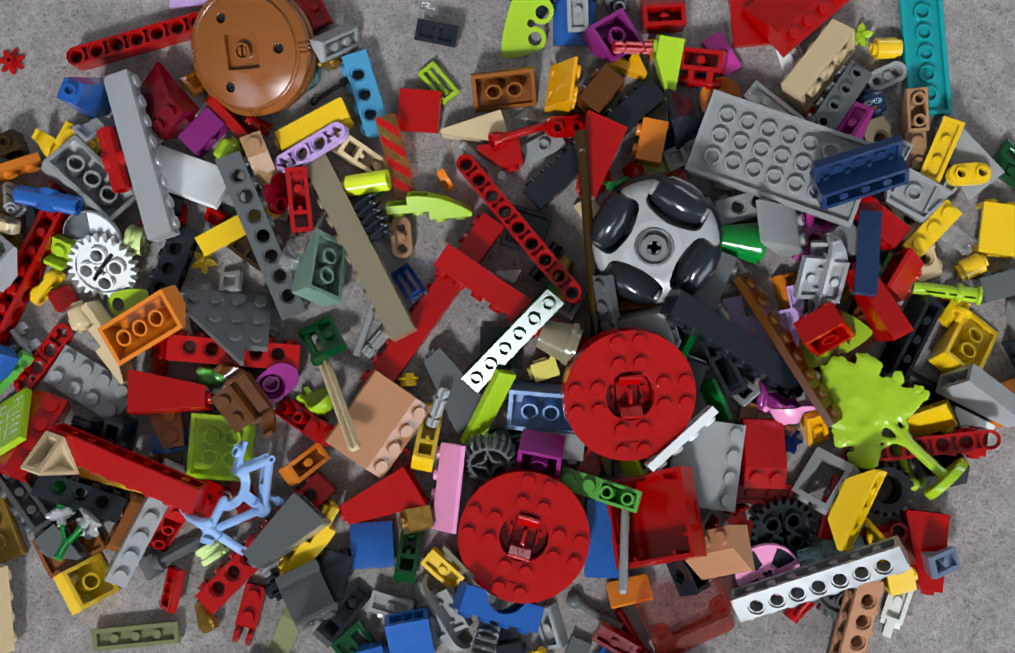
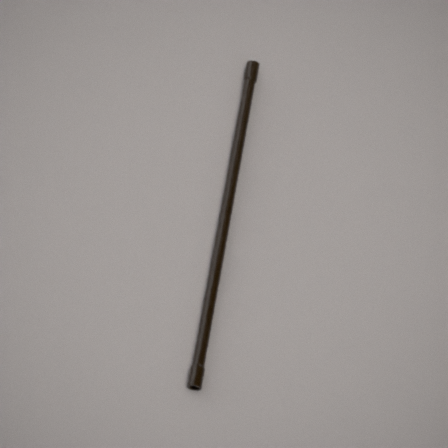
(582, 148)

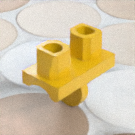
(954, 311)

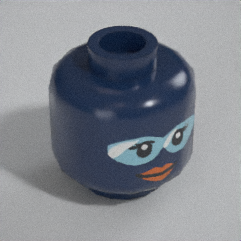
(874, 100)

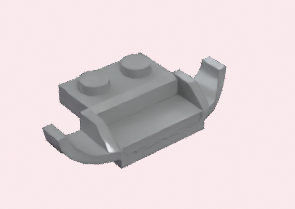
(823, 276)
(444, 619)

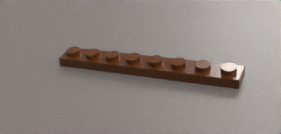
(788, 349)

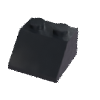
(926, 476)

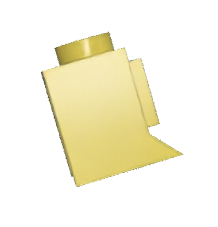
(543, 369)

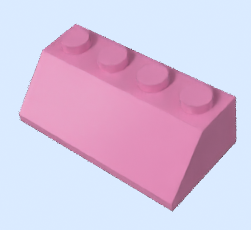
(448, 486)

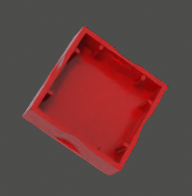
(666, 521)

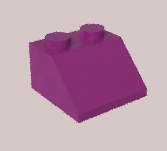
(605, 31)

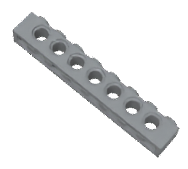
(824, 570)

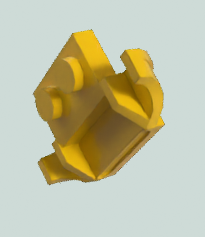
(49, 144)

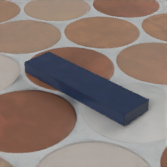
(867, 253)

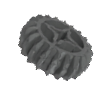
(489, 456)
(486, 637)

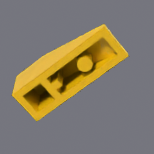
(425, 445)

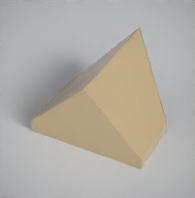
(50, 457)

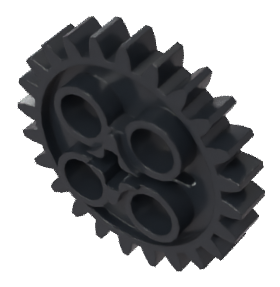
(800, 525)

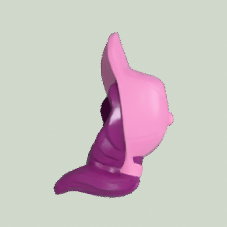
(782, 409)

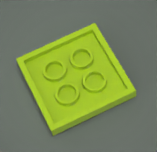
(212, 445)

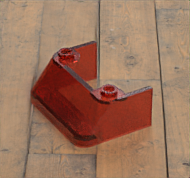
(696, 633)

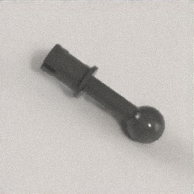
(575, 601)

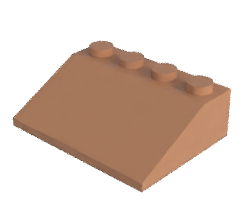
(384, 423)

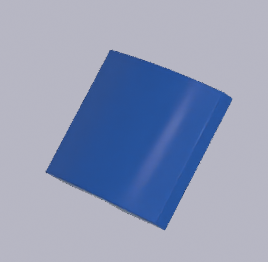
(372, 545)

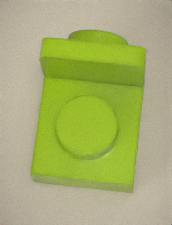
(60, 249)

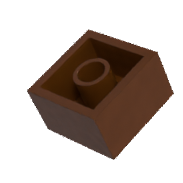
(600, 92)

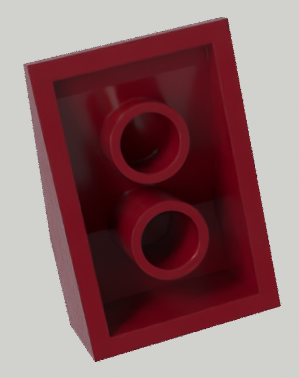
(167, 103)

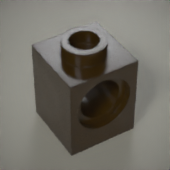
(13, 145)

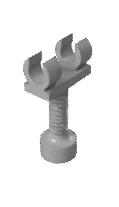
(21, 342)

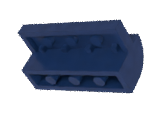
(859, 172)

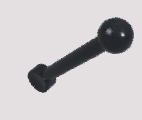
(342, 83)

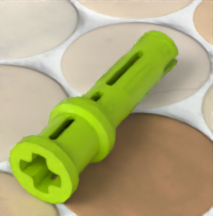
(958, 292)

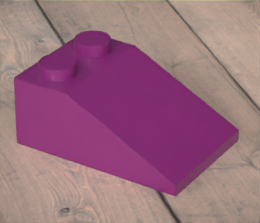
(541, 452)

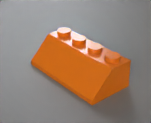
(144, 324)

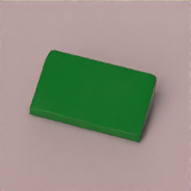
(713, 396)

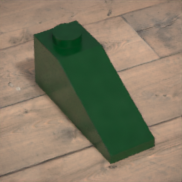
(407, 557)

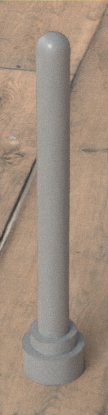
(624, 551)

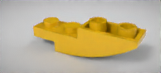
(312, 547)

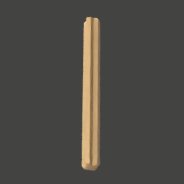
(339, 404)

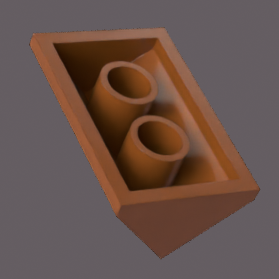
(503, 89)

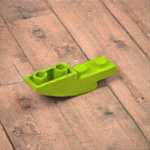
(438, 205)

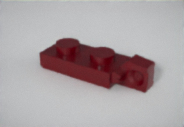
(616, 640)

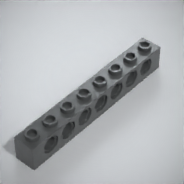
(227, 166)

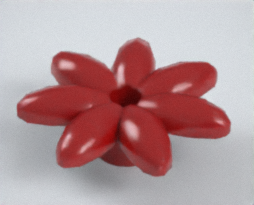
(12, 61)

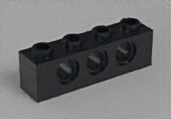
(180, 261)
(110, 511)
(686, 579)

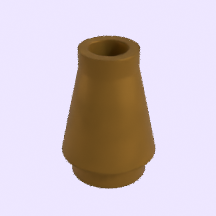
(206, 620)

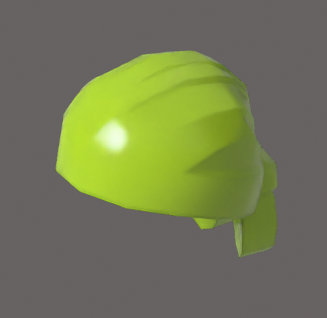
(317, 401)

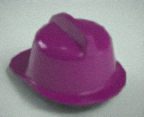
(278, 381)

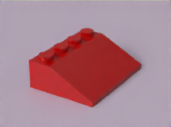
(790, 21)

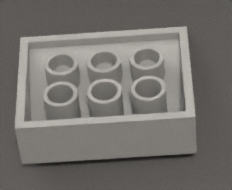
(715, 464)

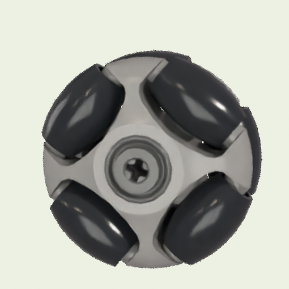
(657, 244)

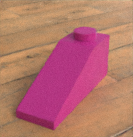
(856, 120)

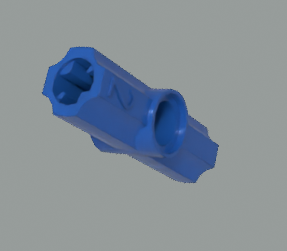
(48, 200)

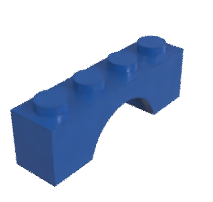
(474, 601)

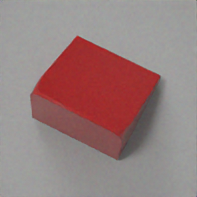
(63, 298)

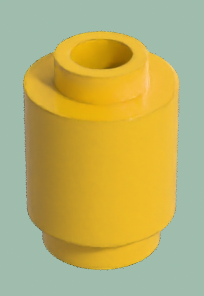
(886, 48)
(971, 266)

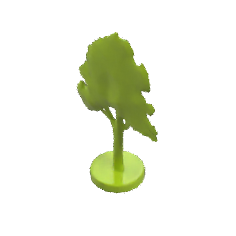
(877, 403)

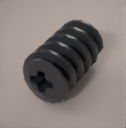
(372, 218)

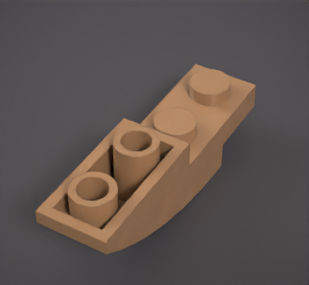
(914, 124)

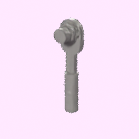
(496, 174)

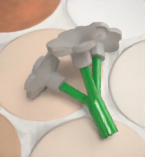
(86, 526)

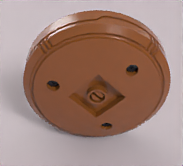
(253, 54)

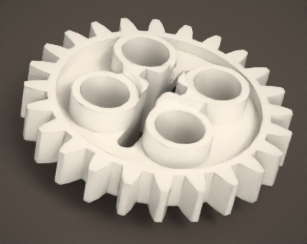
(85, 254)

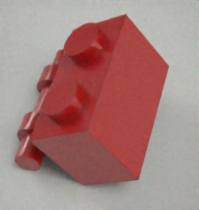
(703, 61)

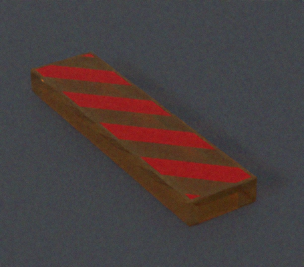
(395, 155)

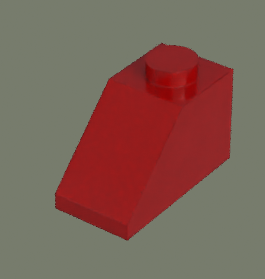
(506, 157)

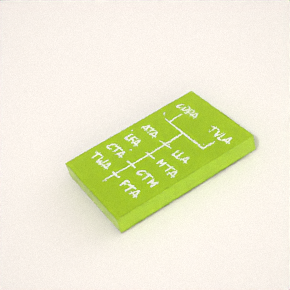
(14, 420)

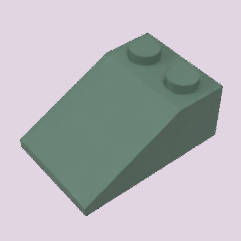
(321, 270)

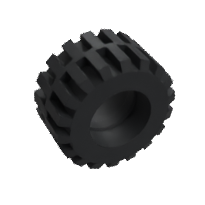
(900, 490)

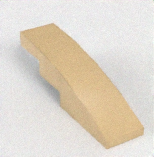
(99, 316)

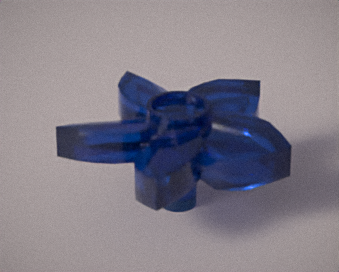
(792, 442)

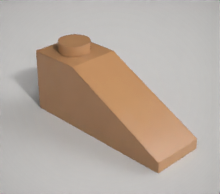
(258, 157)

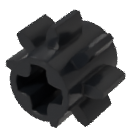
(271, 588)

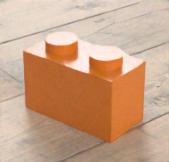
(650, 141)

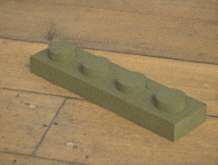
(136, 635)

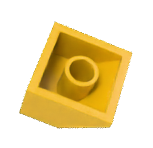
(932, 418)
(85, 584)

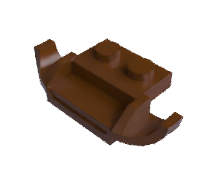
(243, 400)

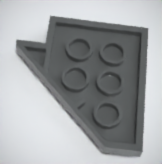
(232, 319)

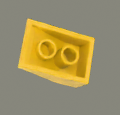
(964, 344)
(895, 583)

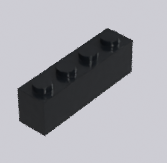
(904, 352)

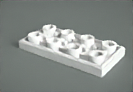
(193, 177)

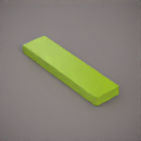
(489, 404)

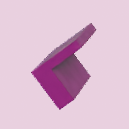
(203, 132)

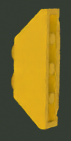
(853, 506)

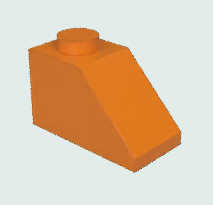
(304, 464)

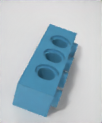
(353, 64)

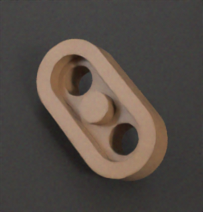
(402, 238)

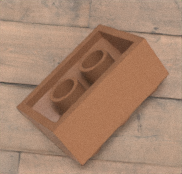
(727, 552)

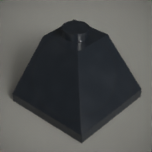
(681, 117)

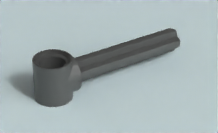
(156, 563)

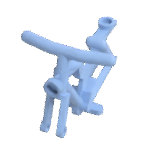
(259, 504)

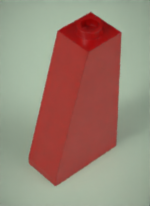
(603, 143)
(881, 311)
(160, 394)
(385, 497)
(926, 534)

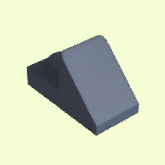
(940, 562)

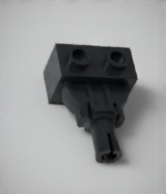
(115, 429)

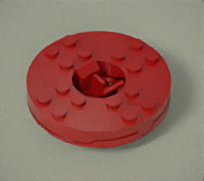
(628, 393)
(524, 536)

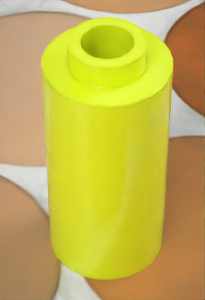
(367, 183)

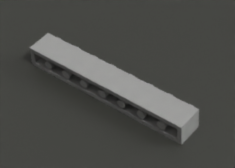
(141, 155)

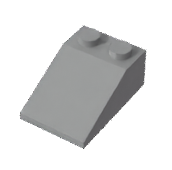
(781, 228)

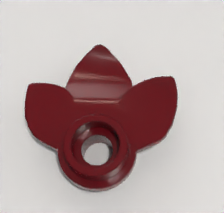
(276, 194)

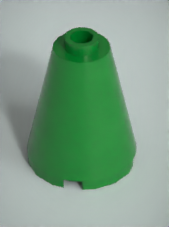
(743, 242)

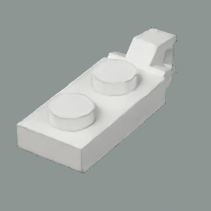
(895, 612)

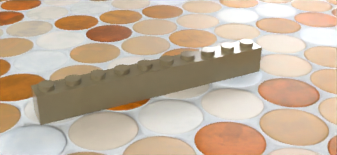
(359, 248)

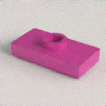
(718, 42)

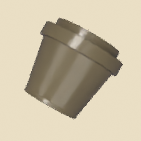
(560, 340)

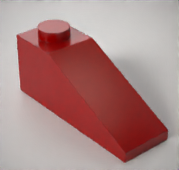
(298, 200)

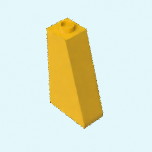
(313, 122)

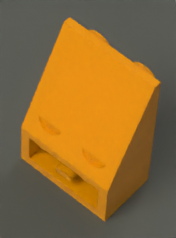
(562, 87)

